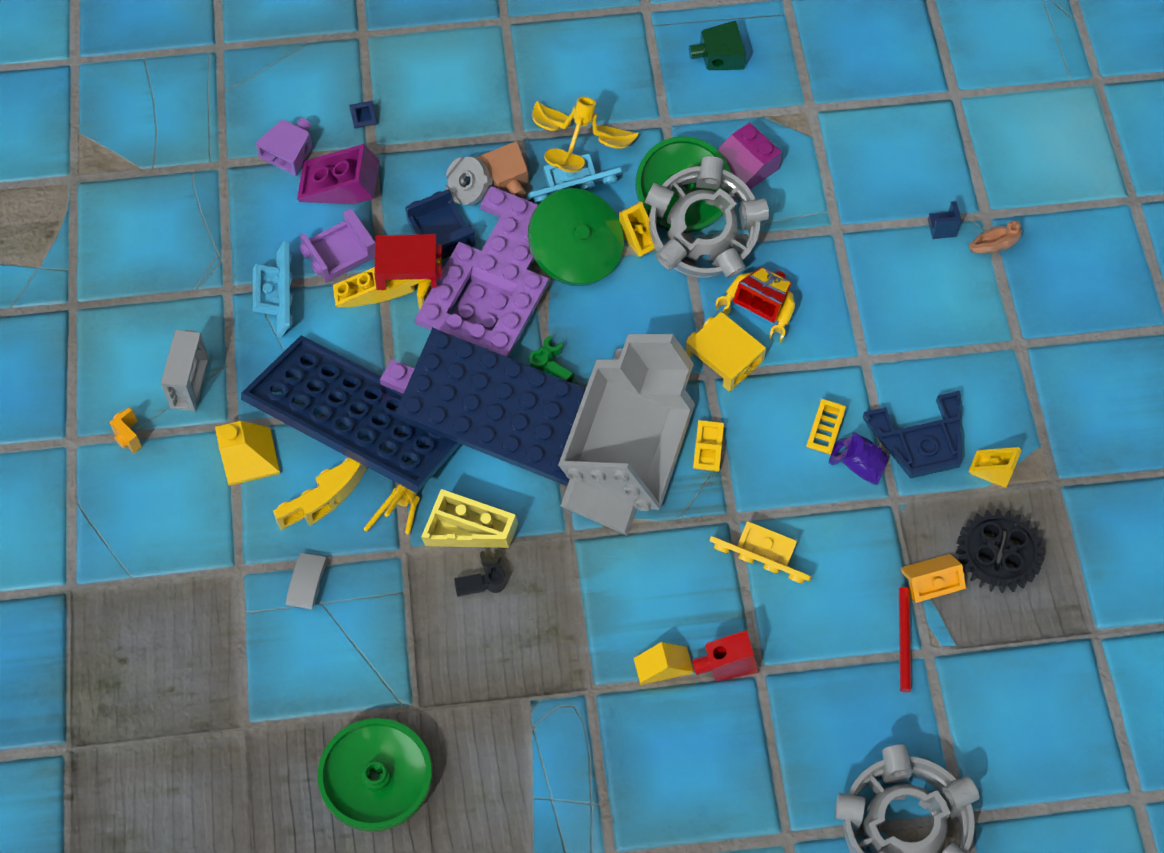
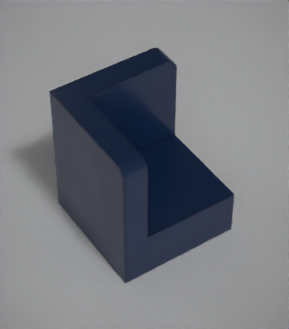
(945, 223)

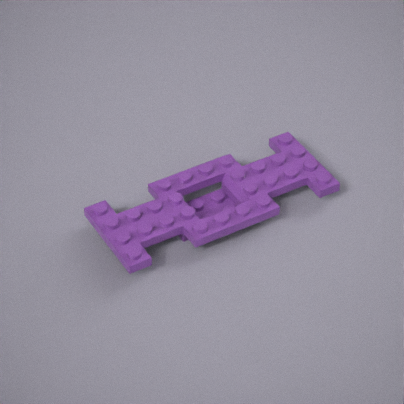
(500, 288)

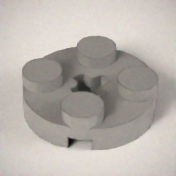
(479, 183)

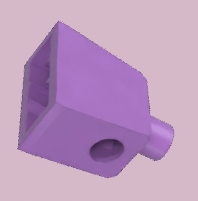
(286, 145)

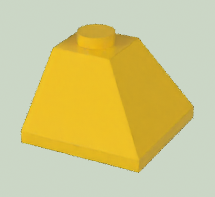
(246, 451)

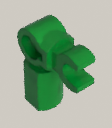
(542, 360)

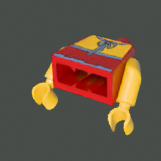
(764, 295)

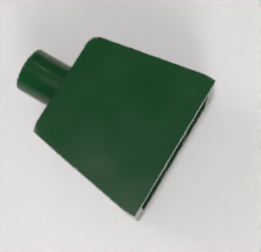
(720, 48)

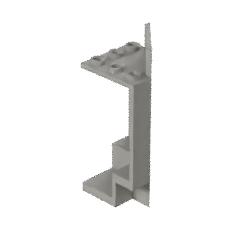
(628, 431)

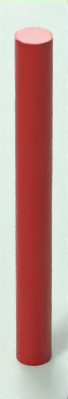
(904, 639)

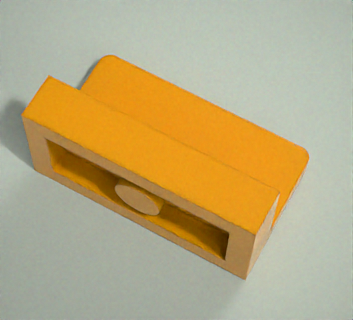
(934, 577)

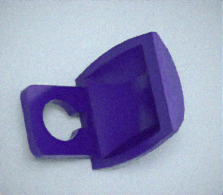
(861, 457)

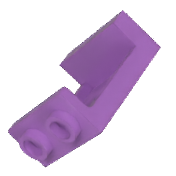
(339, 247)

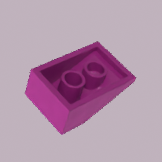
(750, 155)
(339, 177)

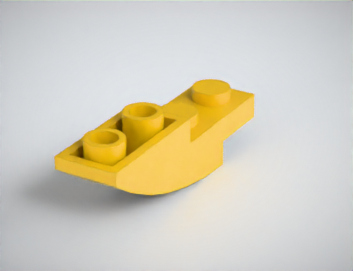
(362, 290)
(314, 504)

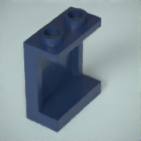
(440, 217)

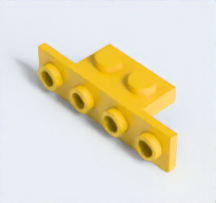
(764, 546)

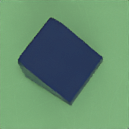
(363, 114)

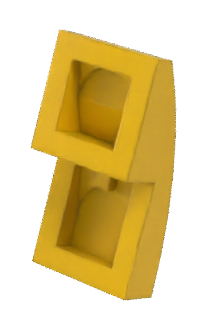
(708, 446)

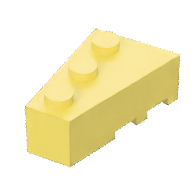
(468, 523)

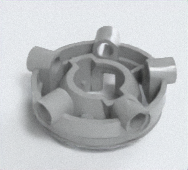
(708, 176)
(897, 767)

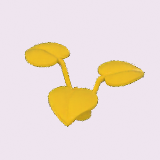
(583, 115)

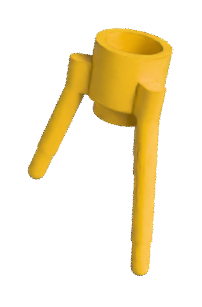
(402, 497)

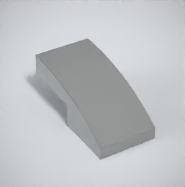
(305, 581)

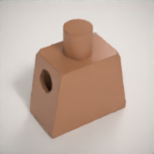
(507, 169)

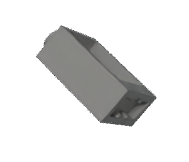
(185, 370)

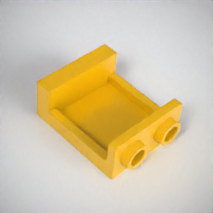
(726, 349)

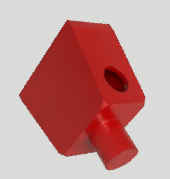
(727, 658)

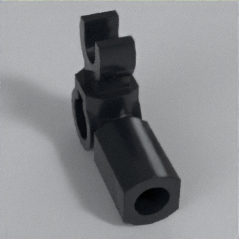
(492, 580)

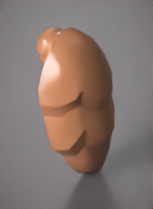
(997, 239)

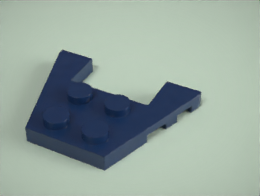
(922, 447)

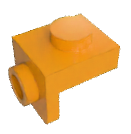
(121, 427)

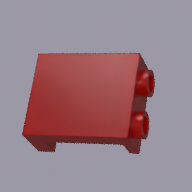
(407, 258)

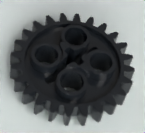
(1025, 557)

